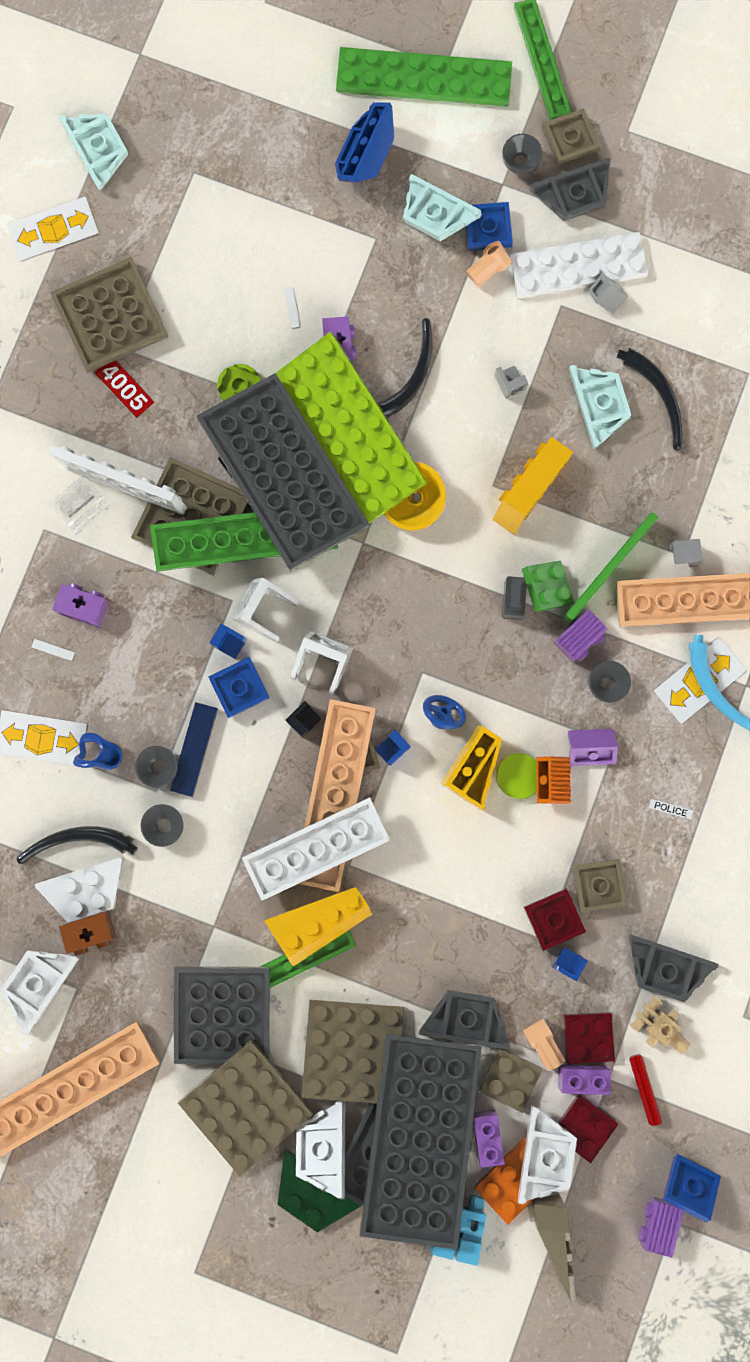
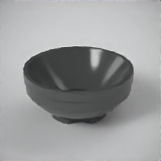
(522, 145)
(617, 673)
(145, 762)
(150, 821)

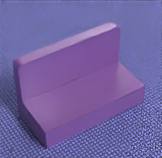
(592, 747)

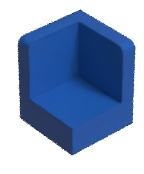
(228, 641)
(392, 748)
(569, 964)

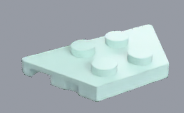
(96, 144)
(436, 210)
(600, 401)

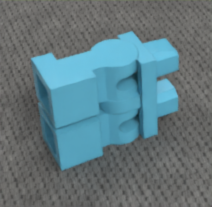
(470, 1238)

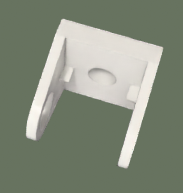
(251, 600)
(328, 648)

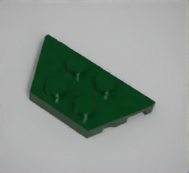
(308, 1202)

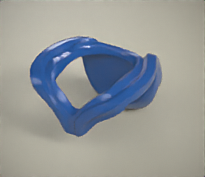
(109, 755)

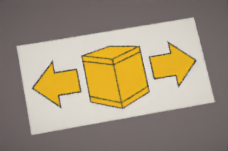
(52, 228)
(683, 693)
(40, 737)

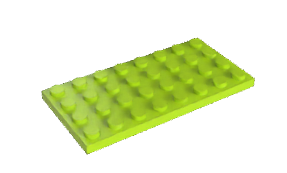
(351, 427)

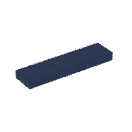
(194, 749)

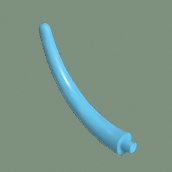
(702, 672)

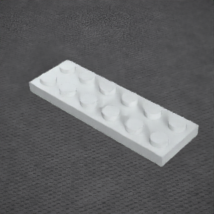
(578, 265)
(123, 480)
(315, 849)

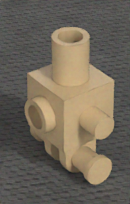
(661, 1026)

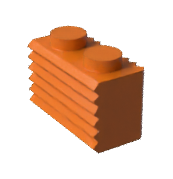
(553, 780)

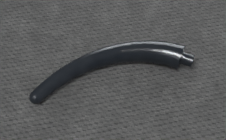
(652, 373)
(406, 394)
(84, 833)

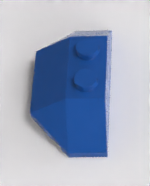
(366, 144)

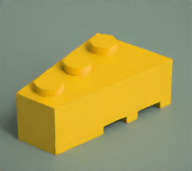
(473, 767)

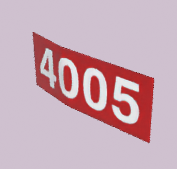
(124, 388)

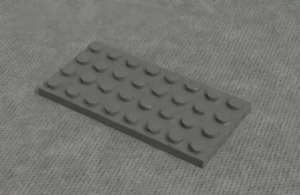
(282, 471)
(421, 1142)

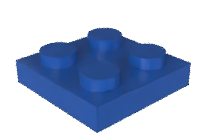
(490, 227)
(239, 687)
(692, 1188)

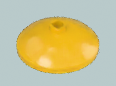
(424, 512)

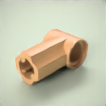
(494, 260)
(542, 1040)

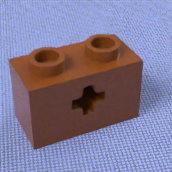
(74, 938)

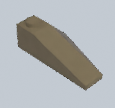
(552, 1224)

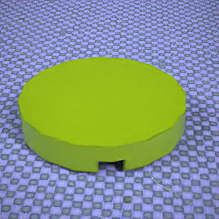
(235, 380)
(517, 776)

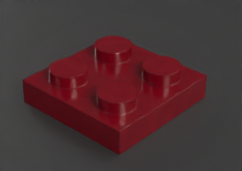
(554, 919)
(589, 1038)
(588, 1125)

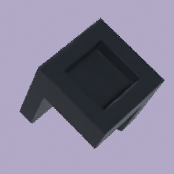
(303, 719)

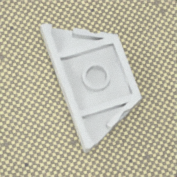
(84, 891)
(36, 984)
(322, 1150)
(546, 1158)

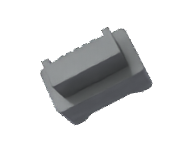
(514, 598)

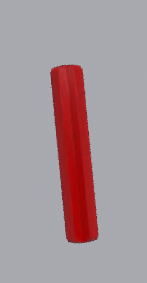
(645, 1090)

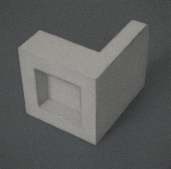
(607, 293)
(510, 381)
(687, 552)

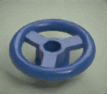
(442, 715)

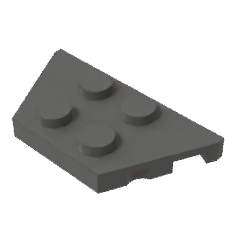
(575, 190)
(668, 969)
(467, 1020)

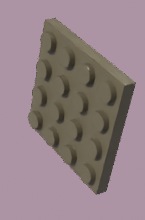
(109, 314)
(201, 494)
(347, 1049)
(245, 1107)

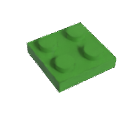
(547, 586)

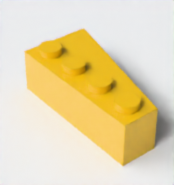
(532, 484)
(317, 924)

